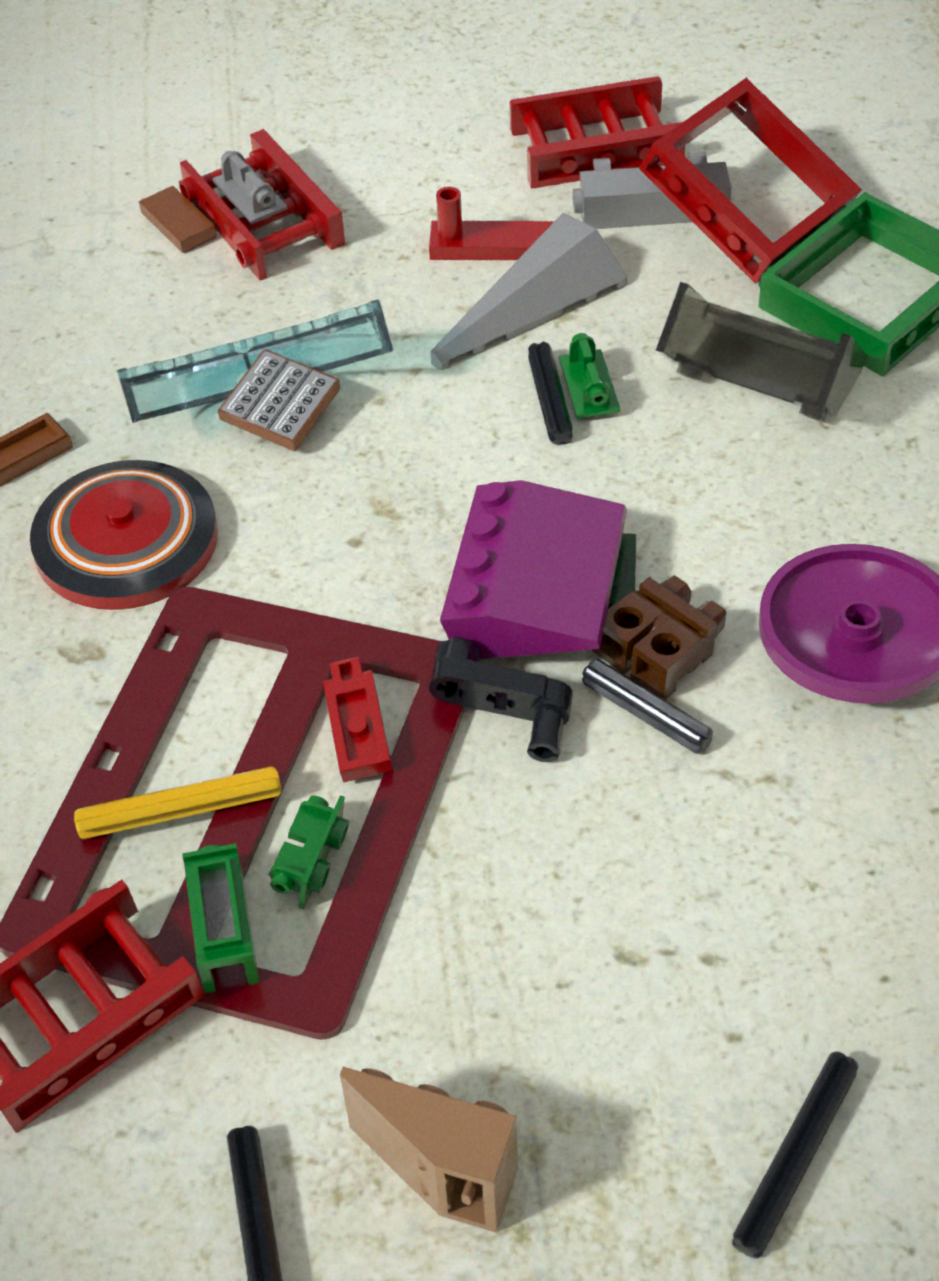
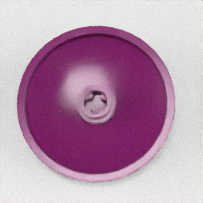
(854, 623)

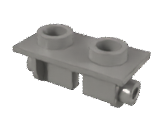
(247, 189)

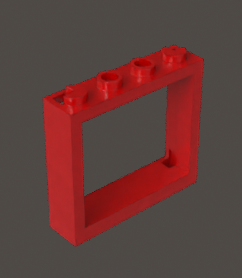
(714, 211)

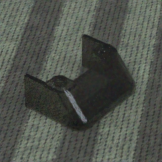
(760, 355)

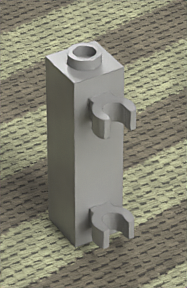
(630, 199)

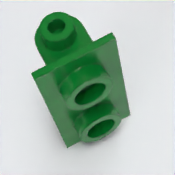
(588, 378)
(306, 867)

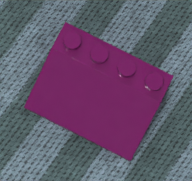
(533, 570)

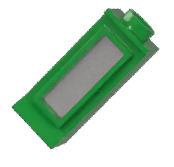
(219, 912)

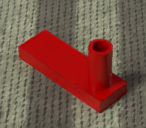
(477, 239)

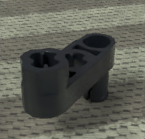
(467, 682)

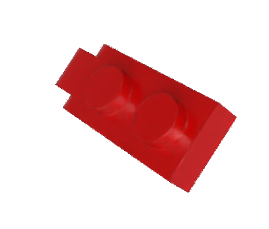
(356, 721)

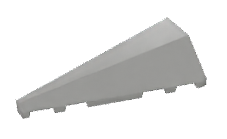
(558, 270)

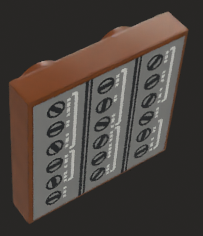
(279, 399)

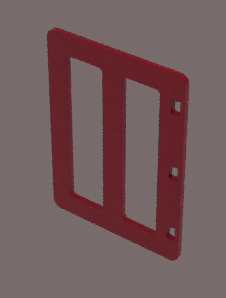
(321, 996)

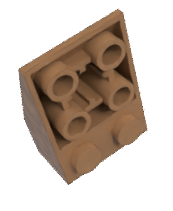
(444, 1148)

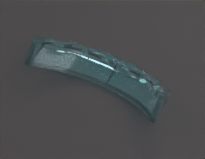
(214, 372)

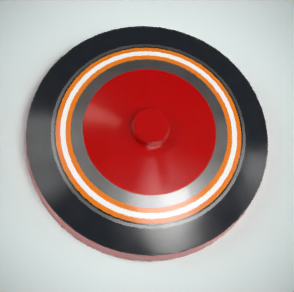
(124, 534)

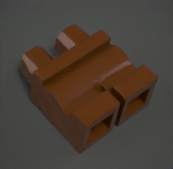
(660, 634)

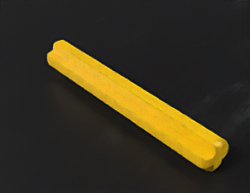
(177, 802)

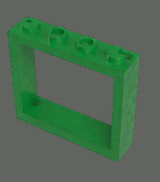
(803, 311)

